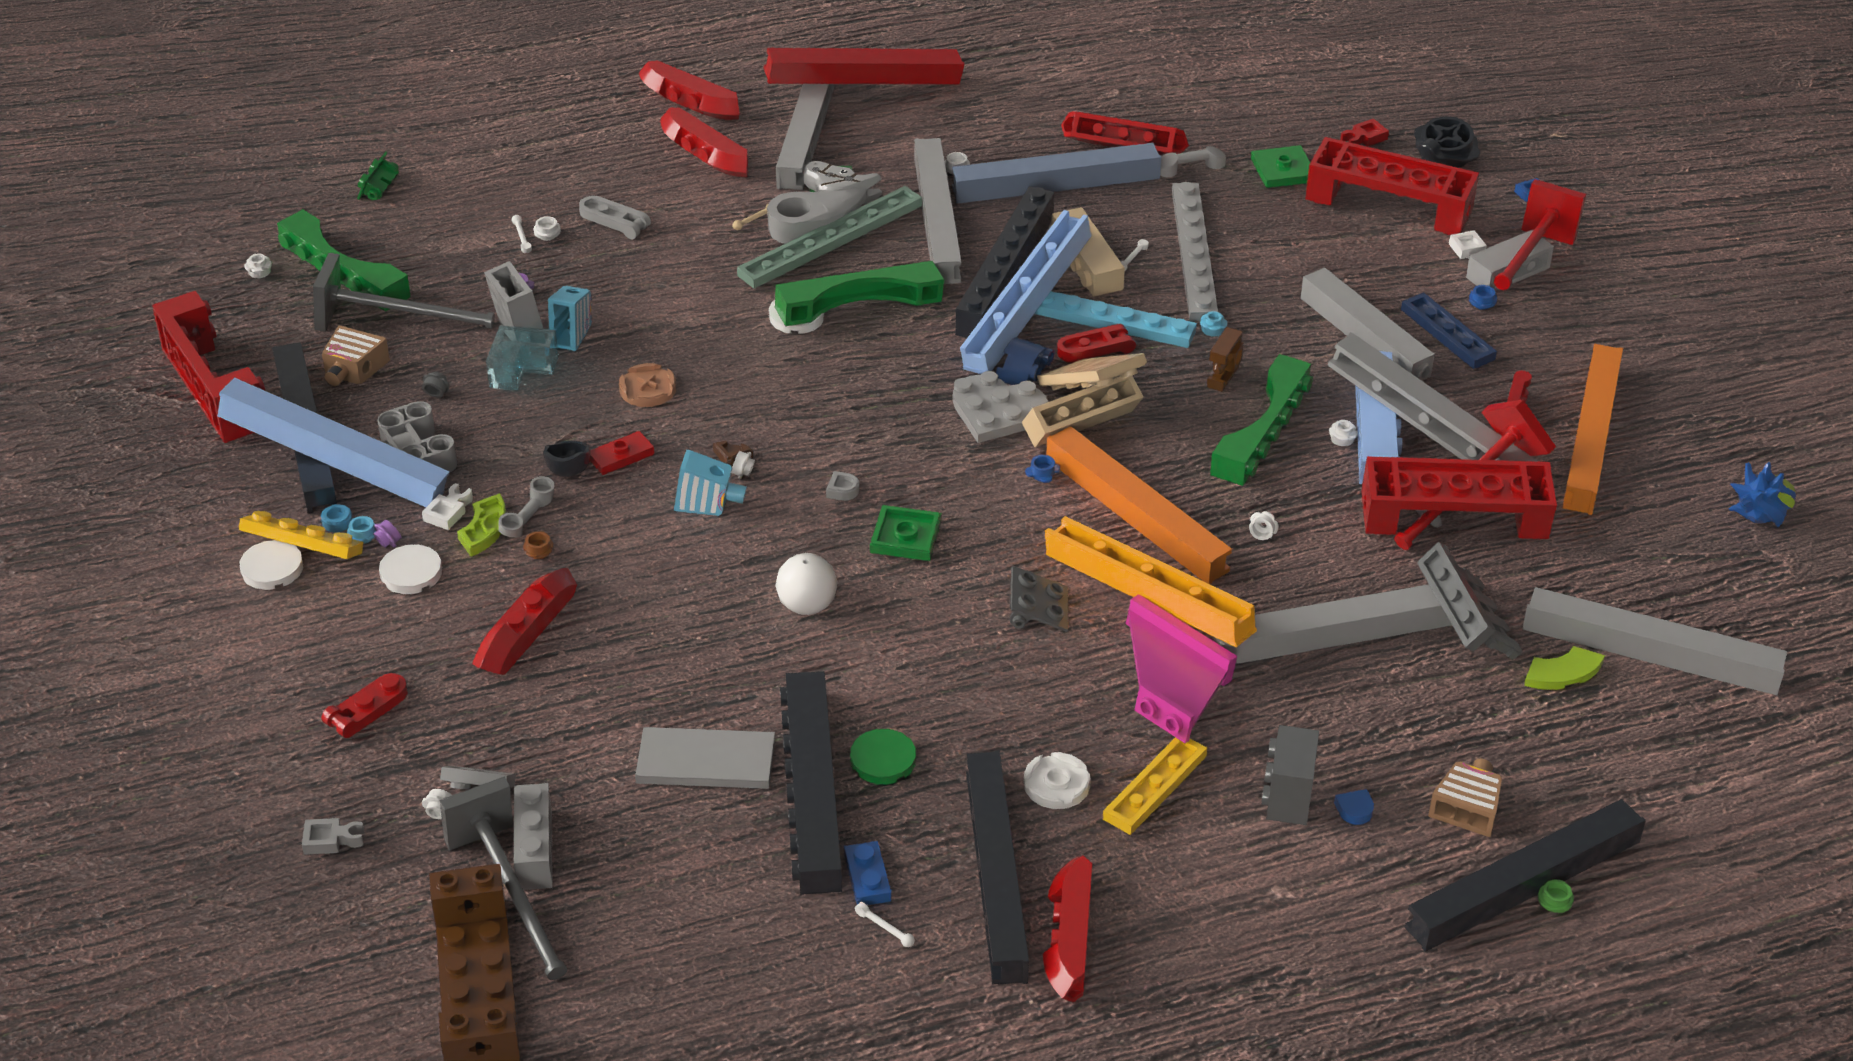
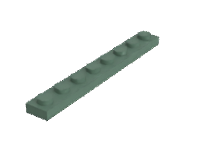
(828, 237)

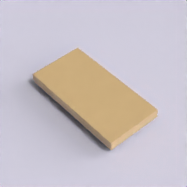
(1092, 371)

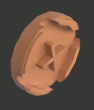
(647, 385)

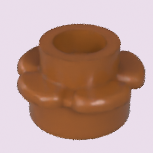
(538, 545)

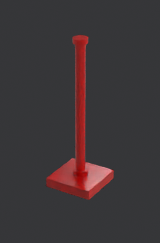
(1551, 214)
(1516, 426)

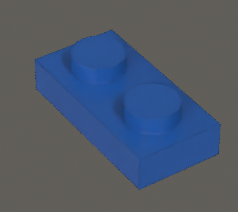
(867, 873)

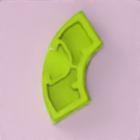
(484, 527)
(1555, 673)

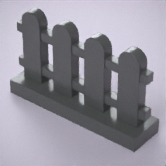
(1465, 604)

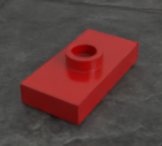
(621, 452)

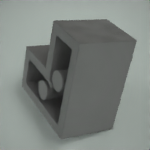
(1290, 774)

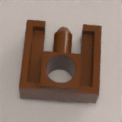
(1226, 358)

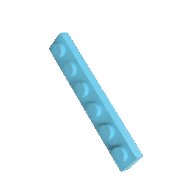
(1100, 314)

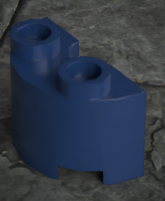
(1024, 361)

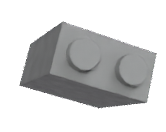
(512, 297)

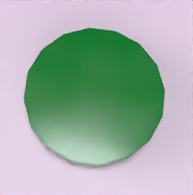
(883, 756)

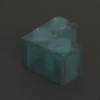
(520, 351)

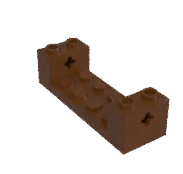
(474, 965)

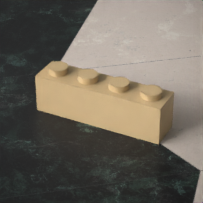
(1096, 262)
(1082, 409)

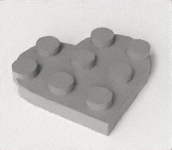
(993, 407)

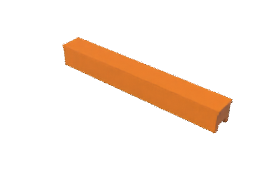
(1592, 429)
(1139, 505)

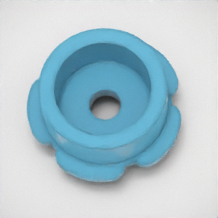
(1213, 323)
(362, 529)

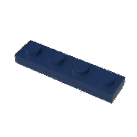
(1448, 330)

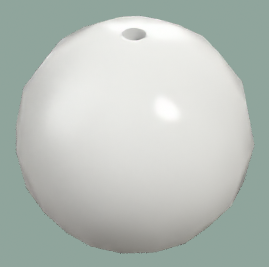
(806, 584)

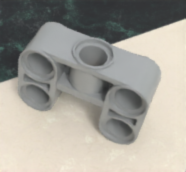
(412, 431)

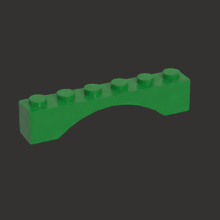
(304, 237)
(909, 283)
(1240, 452)

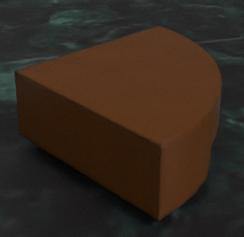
(728, 452)

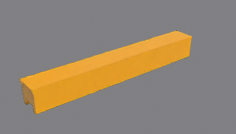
(1158, 582)

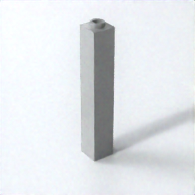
(1354, 314)

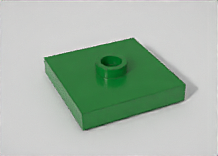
(1281, 166)
(905, 533)

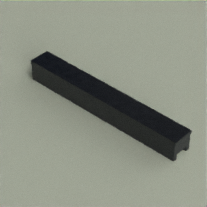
(296, 388)
(997, 869)
(1523, 874)

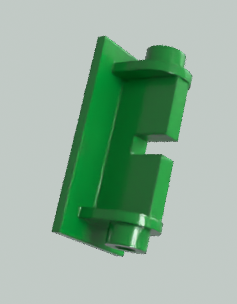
(379, 178)

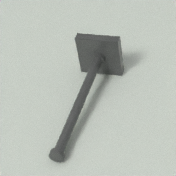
(328, 293)
(480, 815)

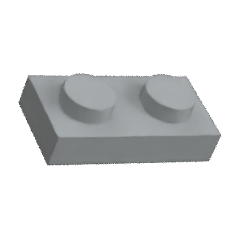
(463, 776)

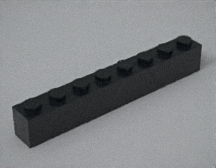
(1006, 257)
(813, 784)

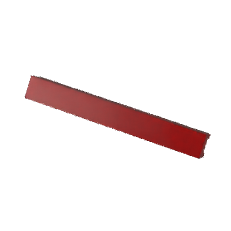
(863, 66)

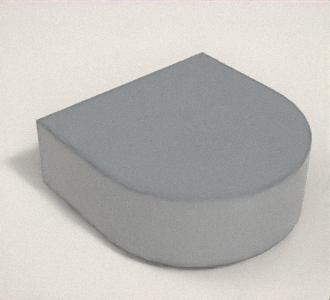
(842, 486)

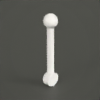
(1142, 245)
(525, 246)
(863, 910)

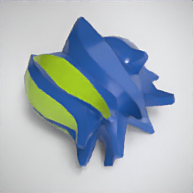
(1764, 496)

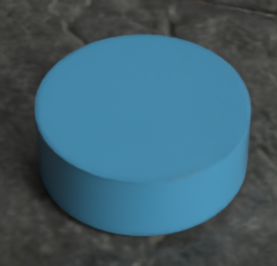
(336, 518)

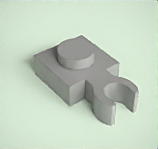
(326, 835)

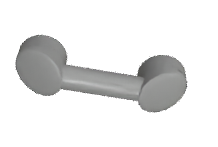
(1213, 159)
(540, 496)

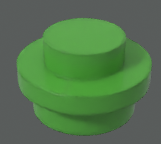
(1556, 896)

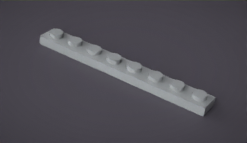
(1194, 250)

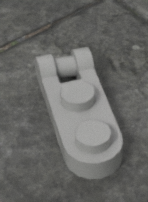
(614, 215)

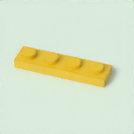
(308, 537)
(1154, 784)

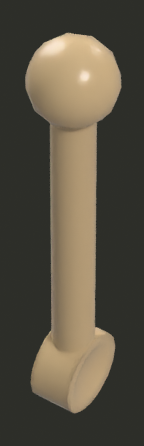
(737, 224)

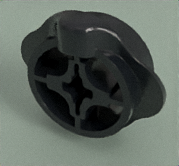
(1447, 141)

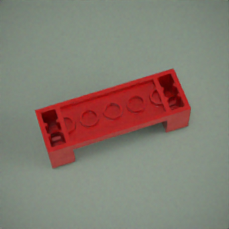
(1394, 173)
(184, 337)
(1458, 486)

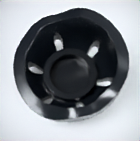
(567, 457)

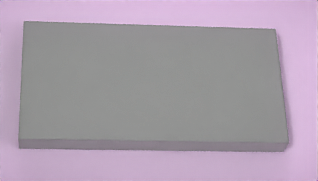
(705, 757)

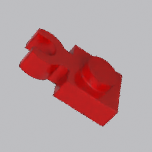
(1366, 132)

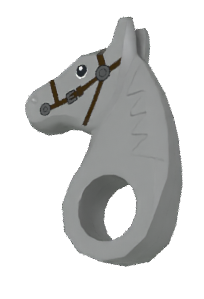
(836, 194)

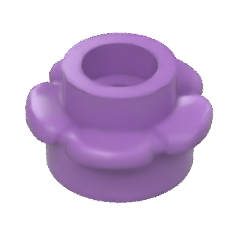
(386, 534)

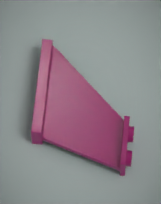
(1174, 668)

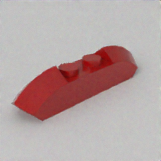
(690, 91)
(1122, 132)
(705, 142)
(525, 621)
(1067, 956)

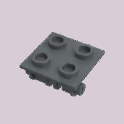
(1037, 599)

